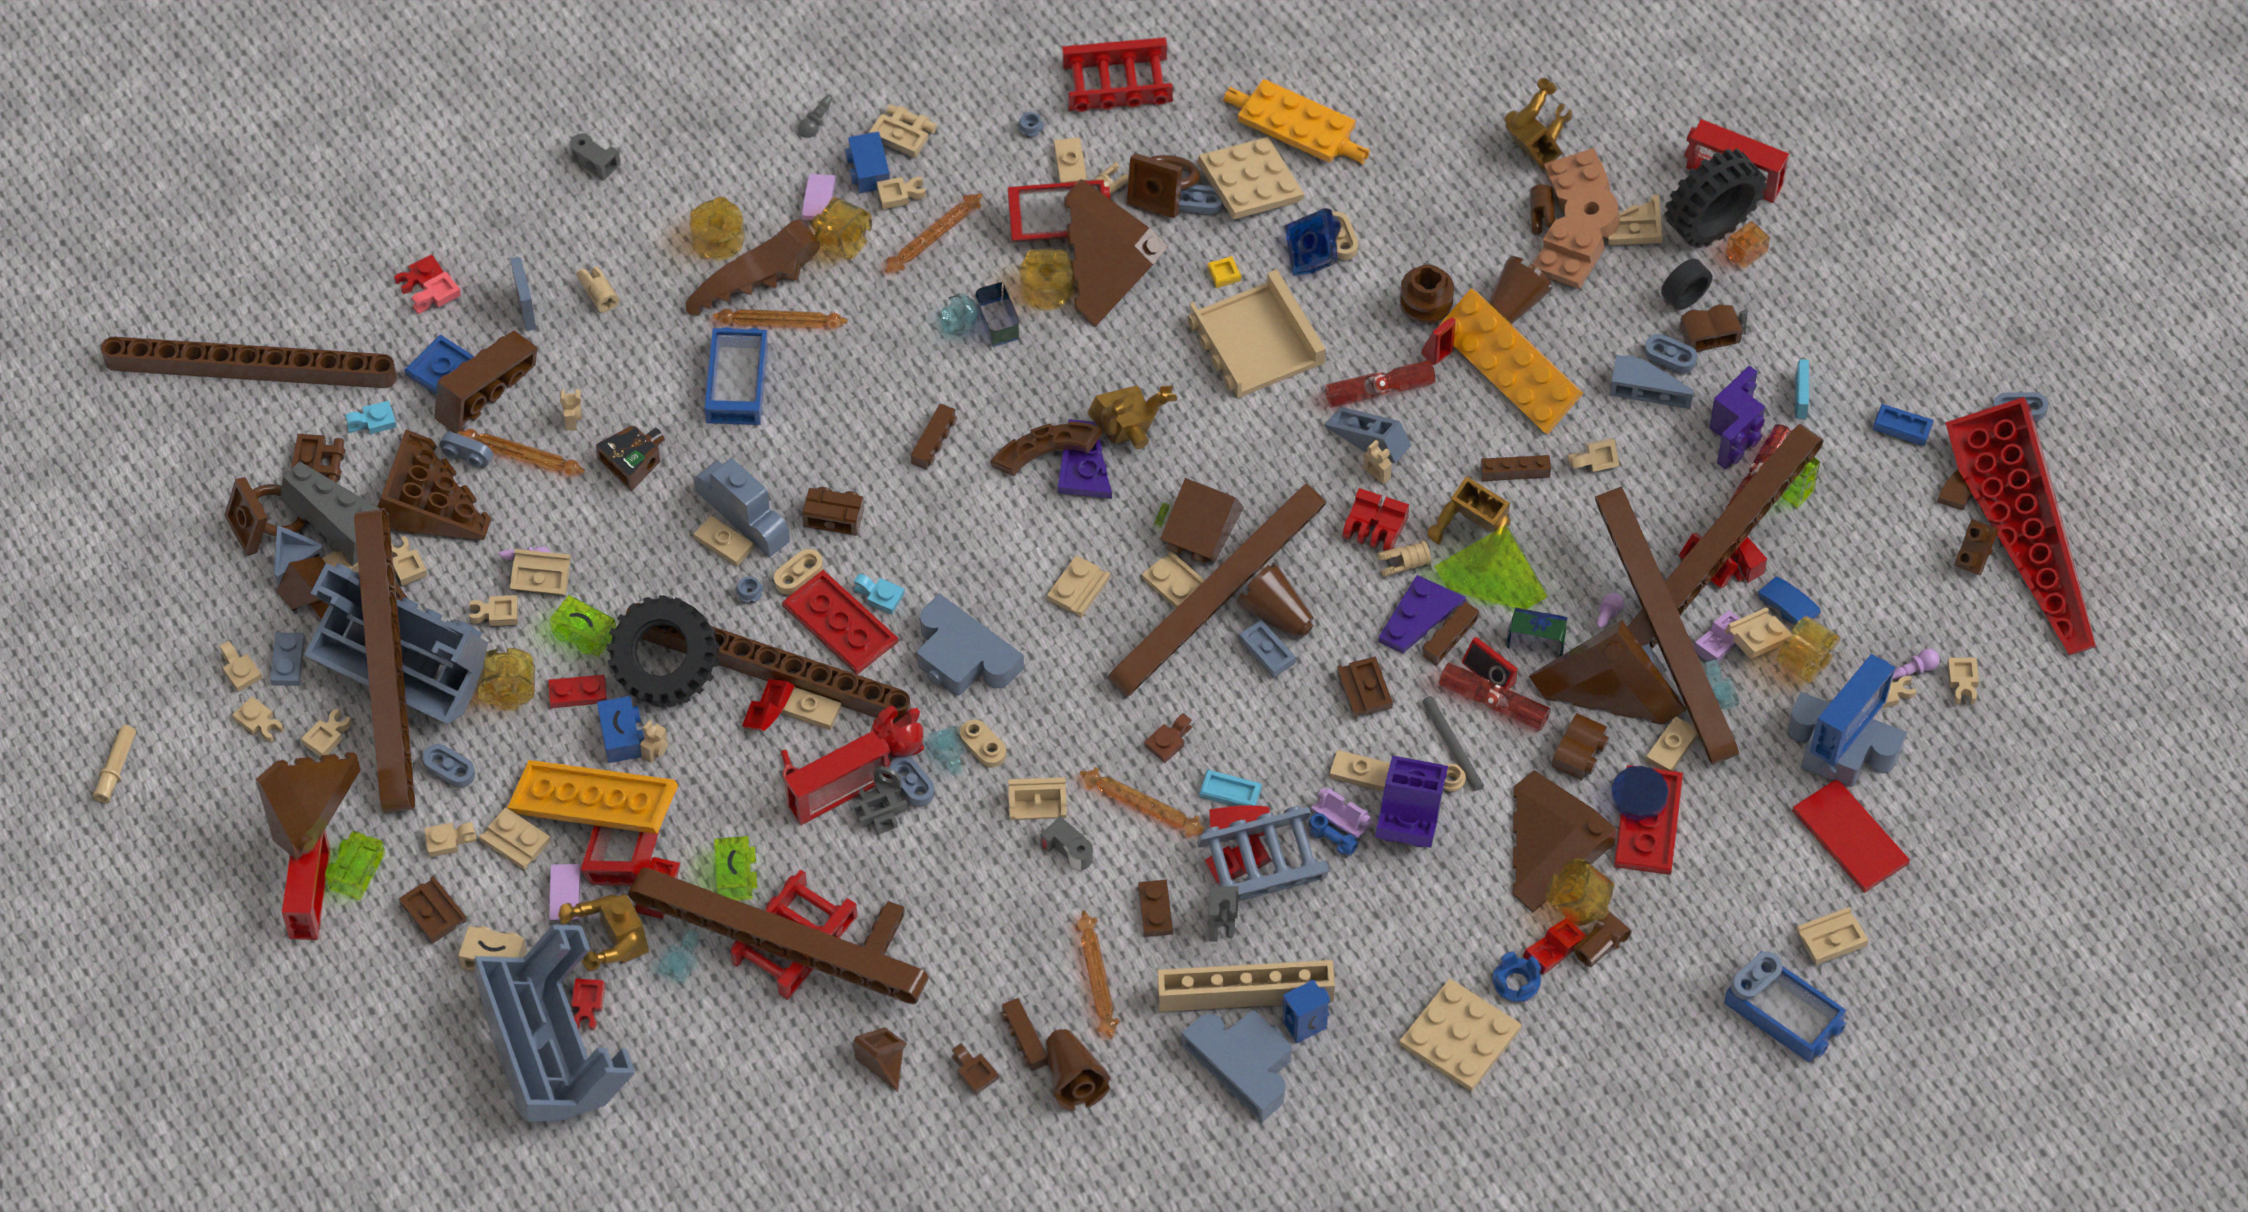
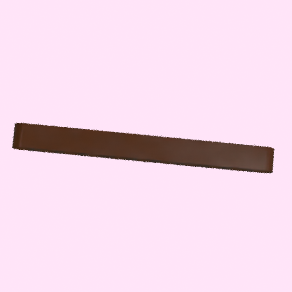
(234, 361)
(1735, 524)
(1216, 590)
(1667, 626)
(384, 661)
(785, 662)
(778, 936)

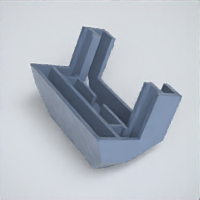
(424, 646)
(538, 1032)

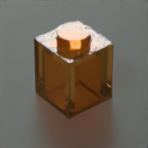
(1747, 244)

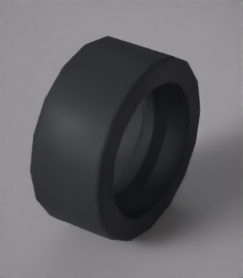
(1686, 284)

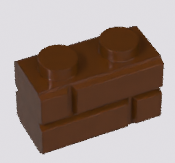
(833, 511)

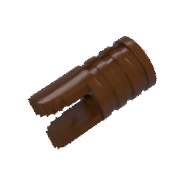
(1541, 207)

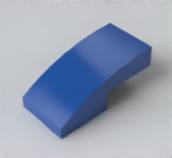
(1789, 600)

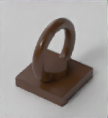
(1157, 182)
(248, 516)

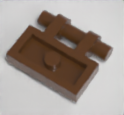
(311, 450)

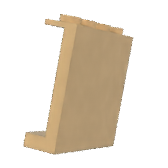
(1258, 336)

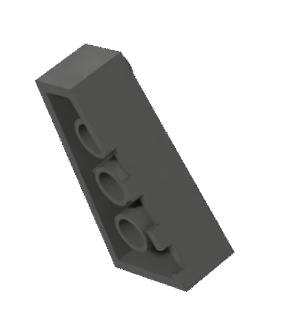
(325, 506)

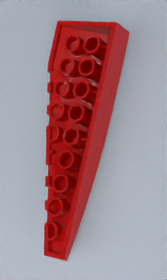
(2011, 482)

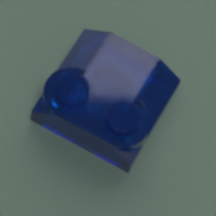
(1313, 242)

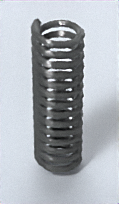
(1744, 320)

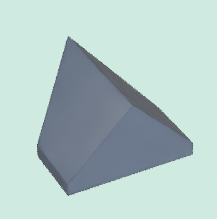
(292, 548)

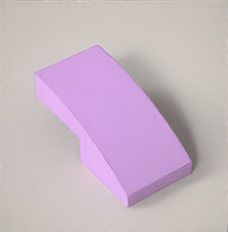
(818, 194)
(1716, 642)
(564, 888)

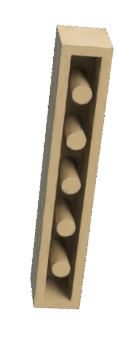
(1238, 984)

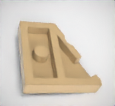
(1639, 224)

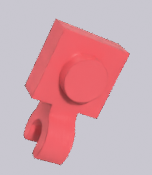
(438, 291)

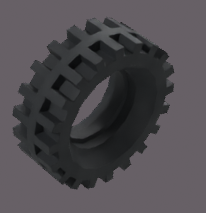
(1715, 198)
(693, 671)

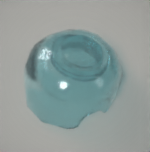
(961, 309)

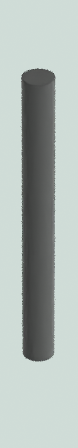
(1453, 743)

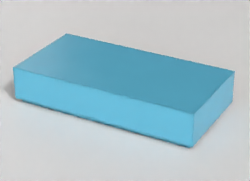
(1802, 389)
(1229, 789)

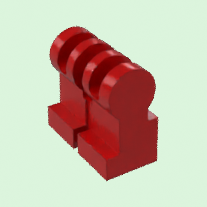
(1369, 511)

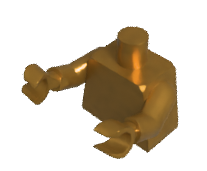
(1531, 134)
(1127, 415)
(1475, 504)
(620, 924)

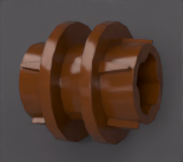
(1427, 294)

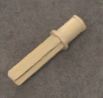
(111, 772)

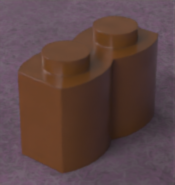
(1711, 327)
(1579, 747)

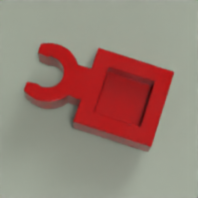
(419, 273)
(587, 998)

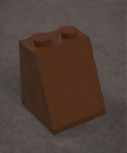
(1200, 521)

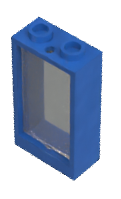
(736, 376)
(1852, 709)
(1792, 1014)

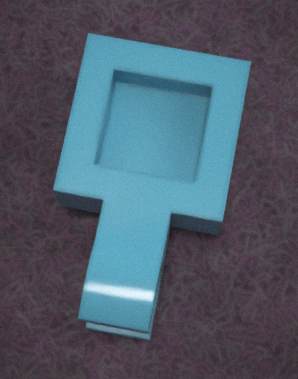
(374, 417)
(881, 595)

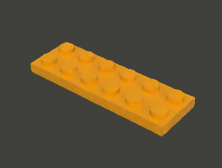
(1512, 362)
(593, 796)

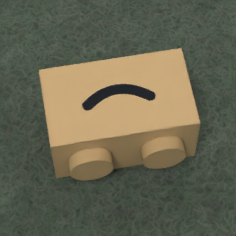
(486, 942)

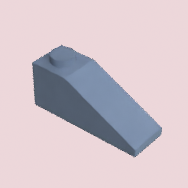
(1642, 381)
(1364, 428)

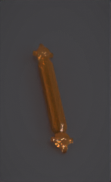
(934, 232)
(780, 318)
(525, 453)
(1142, 802)
(1097, 974)

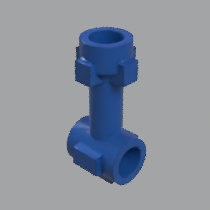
(1319, 828)

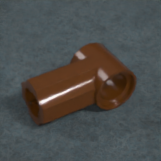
(1603, 937)

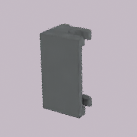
(1222, 910)

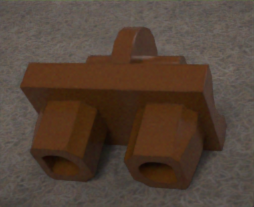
(1976, 547)

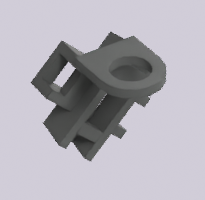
(885, 791)

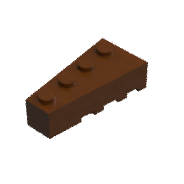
(482, 380)

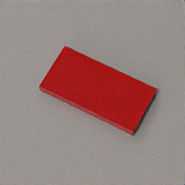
(840, 622)
(1851, 835)
(1651, 842)

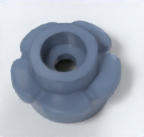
(1027, 119)
(749, 583)

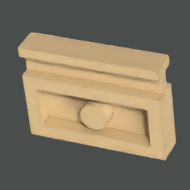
(540, 572)
(1172, 579)
(1078, 586)
(1758, 633)
(515, 838)
(1832, 936)

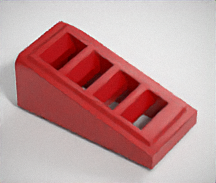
(1440, 342)
(1750, 559)

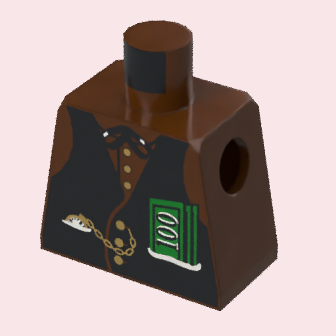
(631, 454)

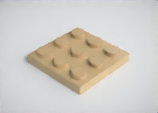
(1250, 178)
(1460, 1034)

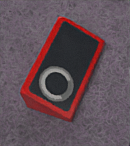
(1489, 664)

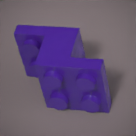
(1737, 418)
(1411, 801)

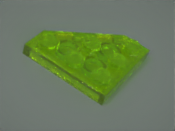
(1494, 571)

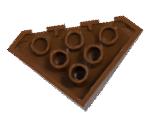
(1109, 250)
(425, 496)
(1610, 675)
(304, 798)
(1549, 832)

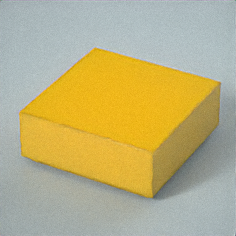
(1224, 272)

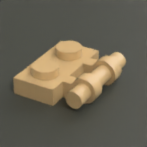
(901, 135)

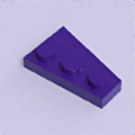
(1084, 472)
(1418, 612)

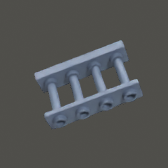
(1283, 876)

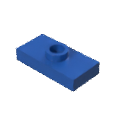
(1903, 424)

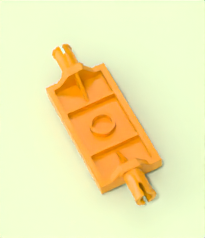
(1297, 121)

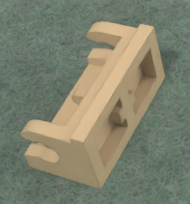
(1037, 798)

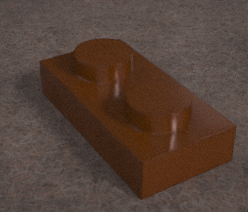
(1155, 908)

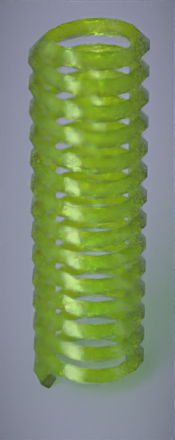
(1159, 514)

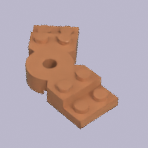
(1590, 214)

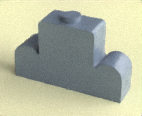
(743, 504)
(963, 649)
(1877, 744)
(1242, 1058)

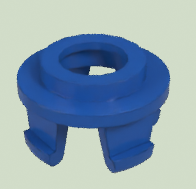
(1528, 968)

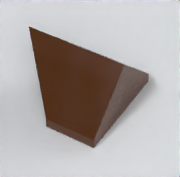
(299, 582)
(881, 1054)

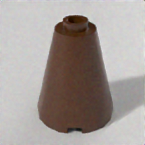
(1518, 289)
(1277, 602)
(1075, 1071)

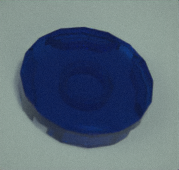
(1639, 792)

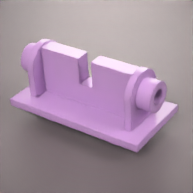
(1348, 818)

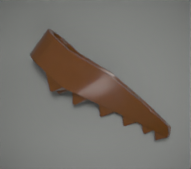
(762, 266)

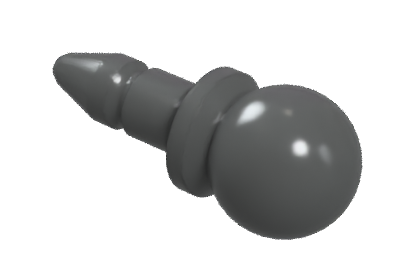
(810, 126)

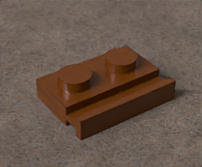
(1364, 687)
(432, 909)

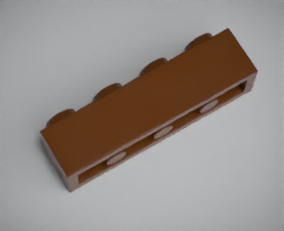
(933, 435)
(1515, 468)
(1451, 632)
(885, 927)
(1024, 1033)

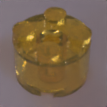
(842, 228)
(717, 229)
(1046, 278)
(1808, 649)
(507, 678)
(1580, 892)

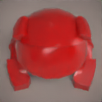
(902, 737)

